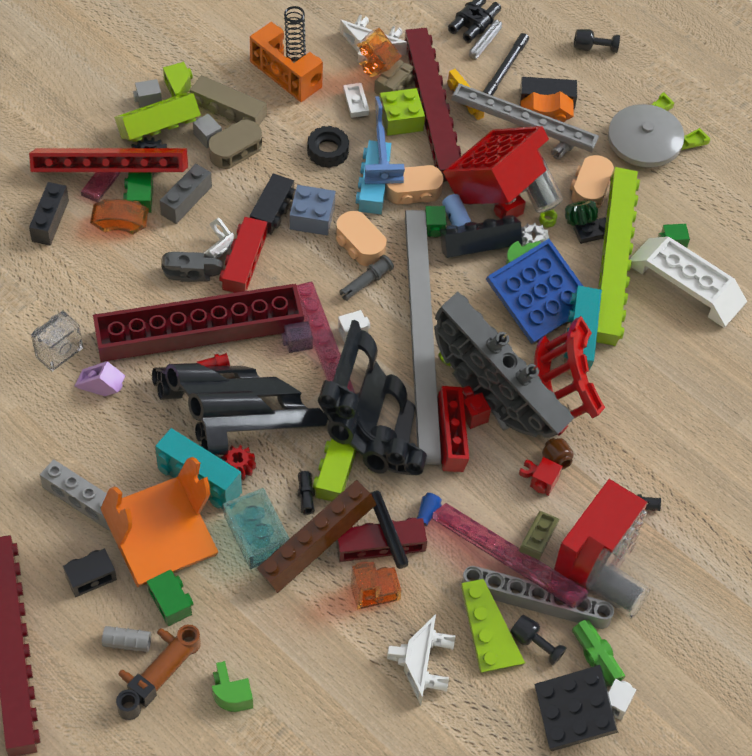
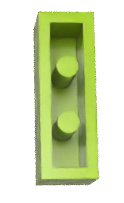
(334, 470)

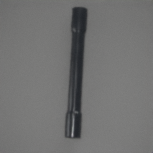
(517, 47)

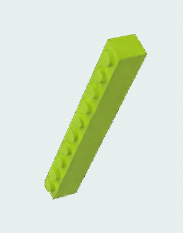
(616, 253)

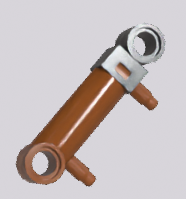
(144, 687)

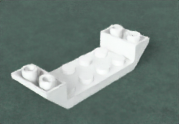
(692, 275)

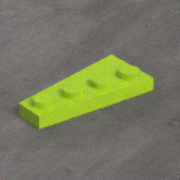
(490, 634)

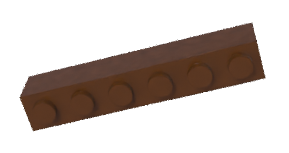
(316, 536)

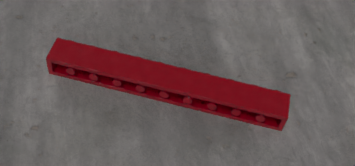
(429, 86)
(14, 672)

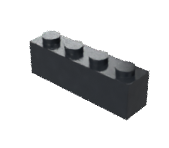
(481, 236)

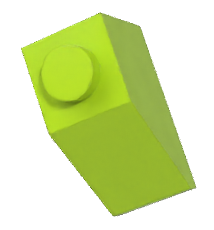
(177, 78)

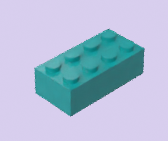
(222, 477)

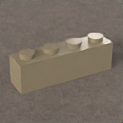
(228, 101)

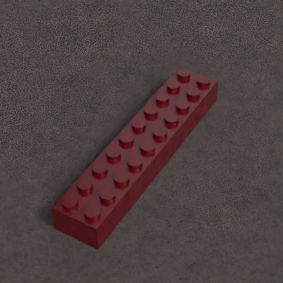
(196, 322)

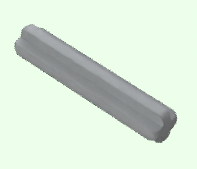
(485, 39)

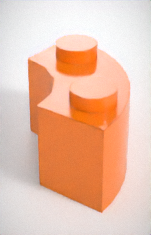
(554, 106)

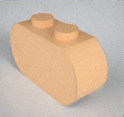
(592, 180)
(419, 186)
(360, 238)

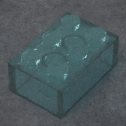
(255, 526)

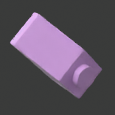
(101, 379)

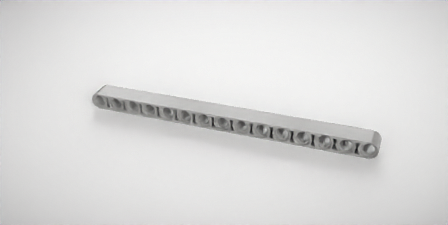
(422, 336)

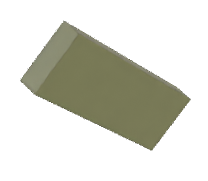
(539, 535)

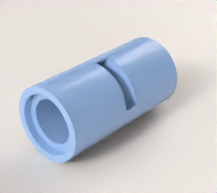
(456, 210)

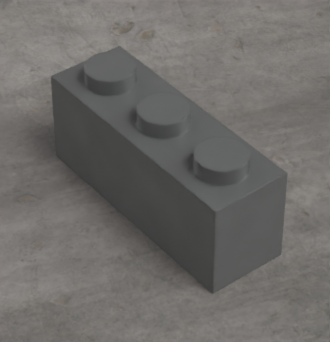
(185, 193)

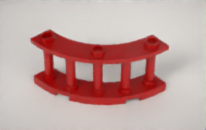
(575, 342)

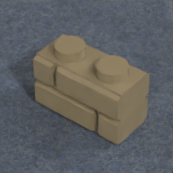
(395, 78)

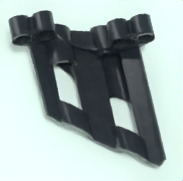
(233, 403)
(355, 416)

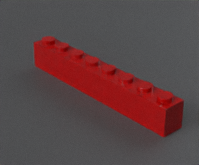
(108, 160)

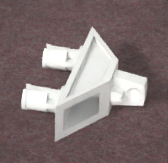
(356, 32)
(415, 658)

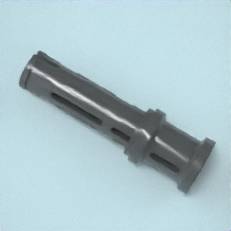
(373, 272)

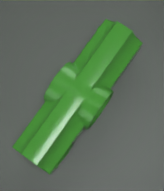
(598, 651)

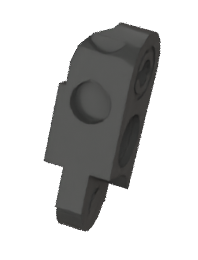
(190, 266)

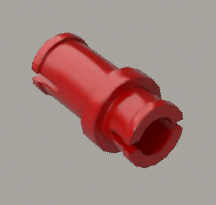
(217, 360)

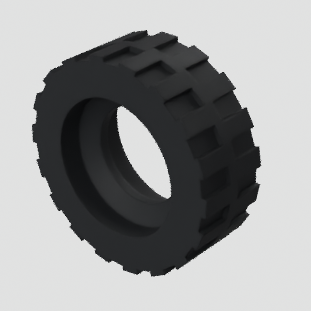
(330, 134)

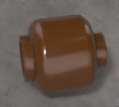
(558, 452)

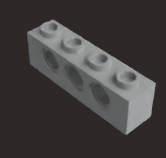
(74, 491)

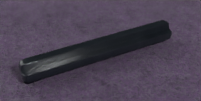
(389, 531)

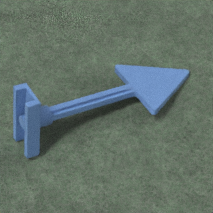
(383, 171)

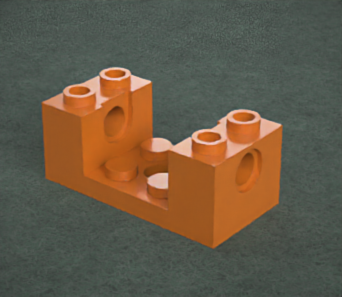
(297, 78)

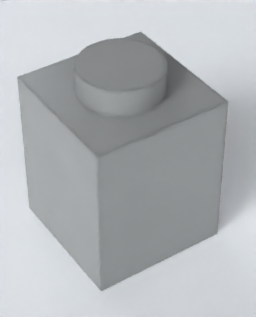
(147, 92)
(205, 128)

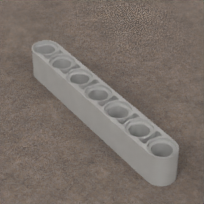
(546, 604)

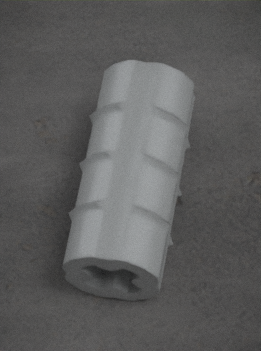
(126, 639)

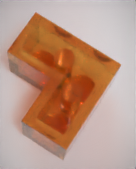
(378, 53)
(374, 586)

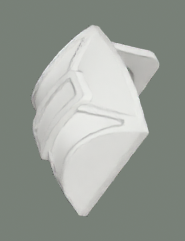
(223, 244)

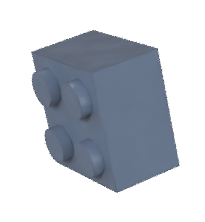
(312, 210)

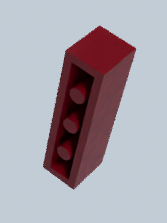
(369, 541)

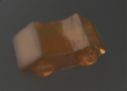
(119, 215)

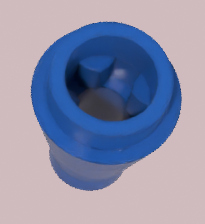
(428, 505)

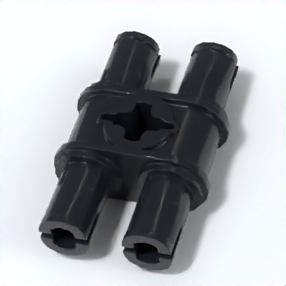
(474, 18)

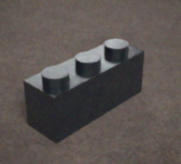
(548, 86)
(274, 201)
(49, 213)

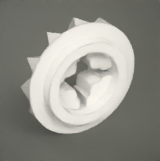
(541, 234)

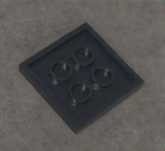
(576, 708)

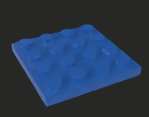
(536, 290)

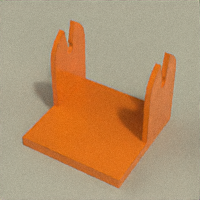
(161, 524)

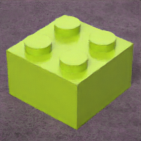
(402, 112)

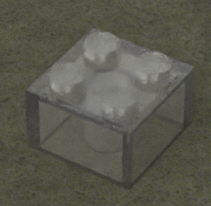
(57, 340)

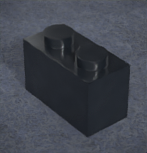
(89, 572)

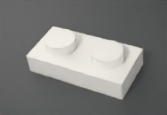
(356, 100)

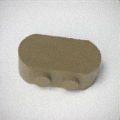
(235, 144)

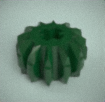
(581, 212)

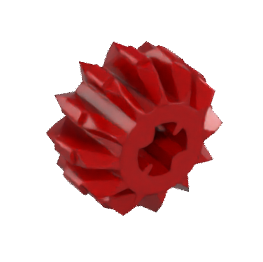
(241, 460)

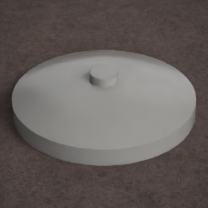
(646, 135)

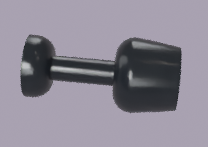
(585, 39)
(527, 630)

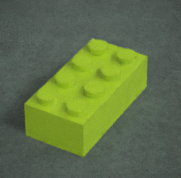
(157, 116)

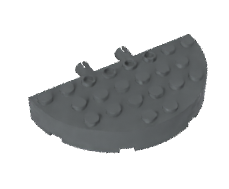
(492, 368)

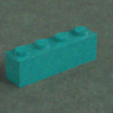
(587, 305)

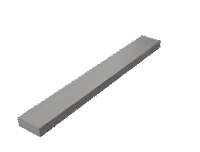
(524, 117)

